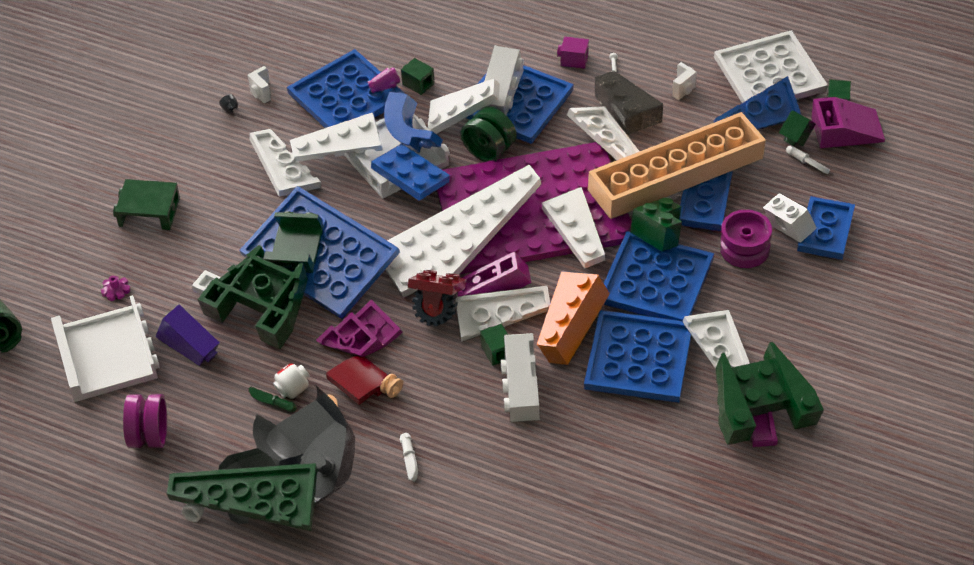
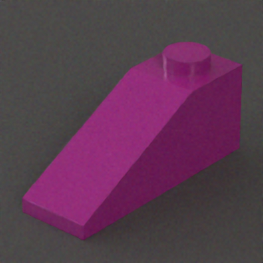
(501, 275)

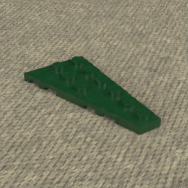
(263, 493)

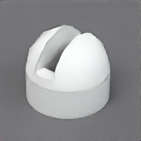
(192, 512)

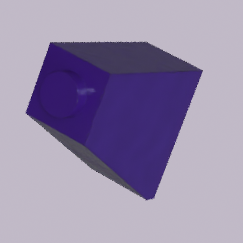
(187, 336)

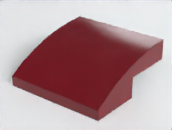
(357, 378)

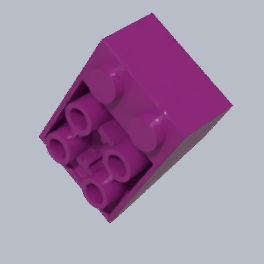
(845, 123)

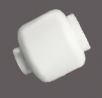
(291, 380)

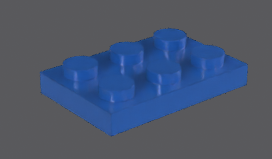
(410, 171)
(833, 227)

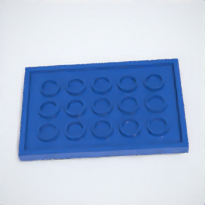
(347, 256)

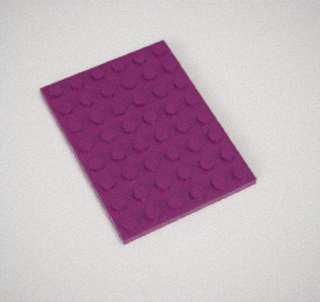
(529, 229)

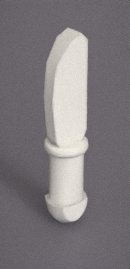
(805, 158)
(409, 456)

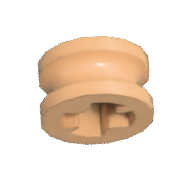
(391, 385)

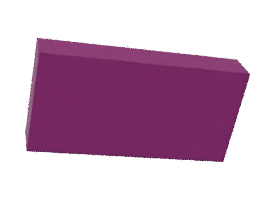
(765, 431)

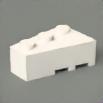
(507, 69)
(521, 378)

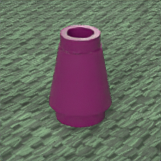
(385, 80)

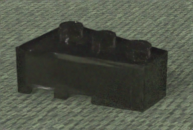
(627, 102)

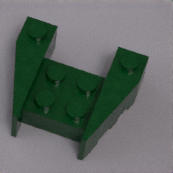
(263, 288)
(762, 389)

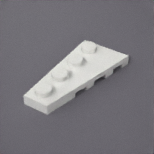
(460, 104)
(604, 130)
(349, 136)
(281, 164)
(576, 226)
(504, 307)
(717, 334)

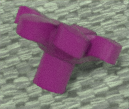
(115, 288)

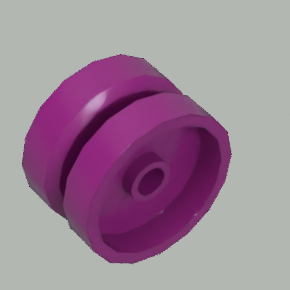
(745, 238)
(145, 421)

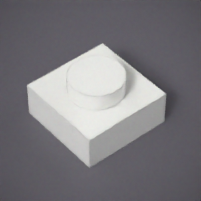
(203, 281)

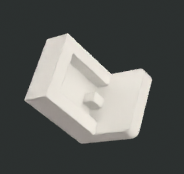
(684, 82)
(259, 84)

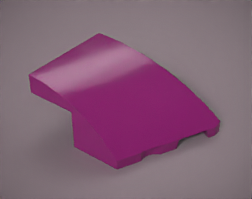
(362, 332)

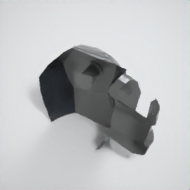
(308, 436)

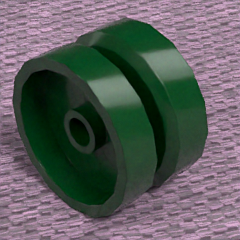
(488, 134)

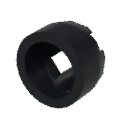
(228, 103)

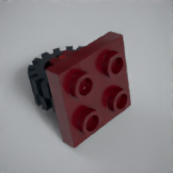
(435, 296)

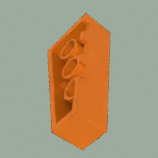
(570, 315)

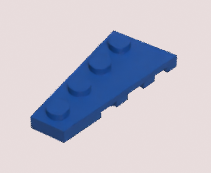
(768, 106)

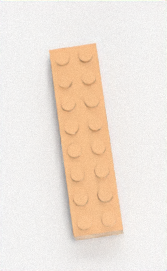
(676, 165)

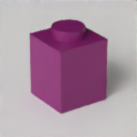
(573, 52)

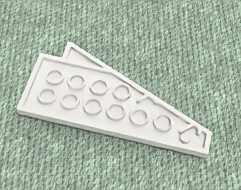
(461, 231)

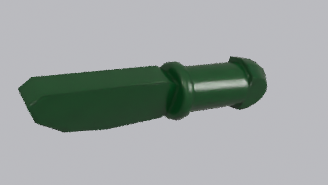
(272, 400)

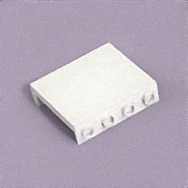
(381, 185)
(106, 351)

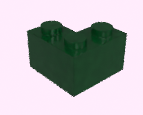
(658, 223)

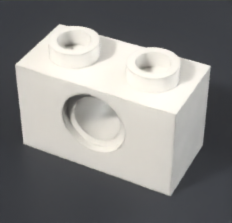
(790, 217)

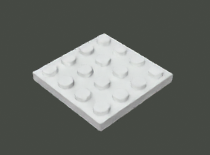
(765, 62)

